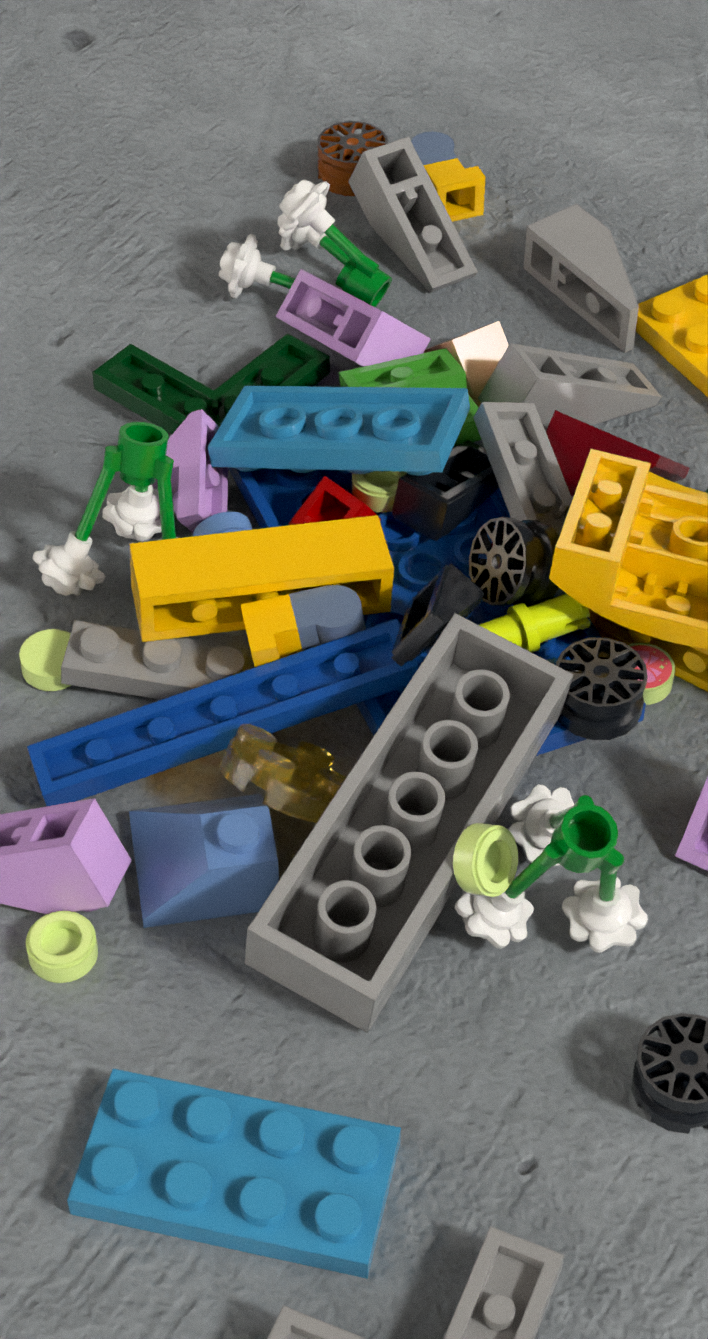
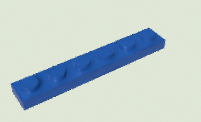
(210, 715)

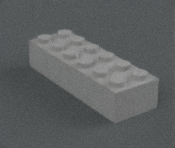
(385, 845)

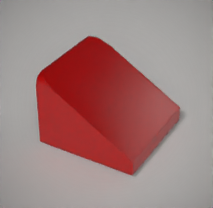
(330, 503)

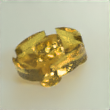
(295, 779)

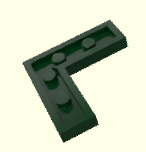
(169, 396)

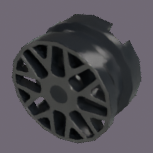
(515, 563)
(604, 690)
(661, 1065)

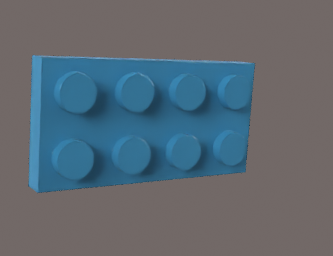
(341, 429)
(237, 1172)

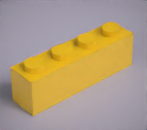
(201, 580)

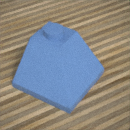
(204, 859)

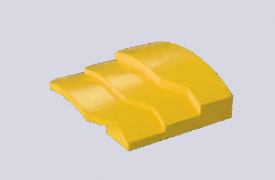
(637, 550)

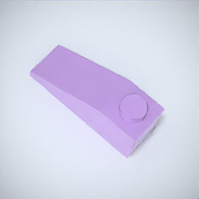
(347, 323)
(60, 858)

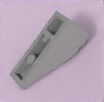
(410, 214)
(583, 268)
(569, 383)

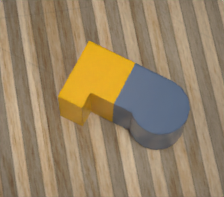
(458, 187)
(300, 621)

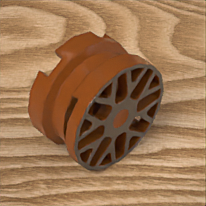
(340, 154)

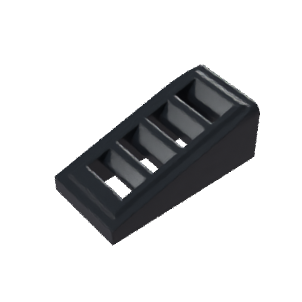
(442, 500)
(432, 610)

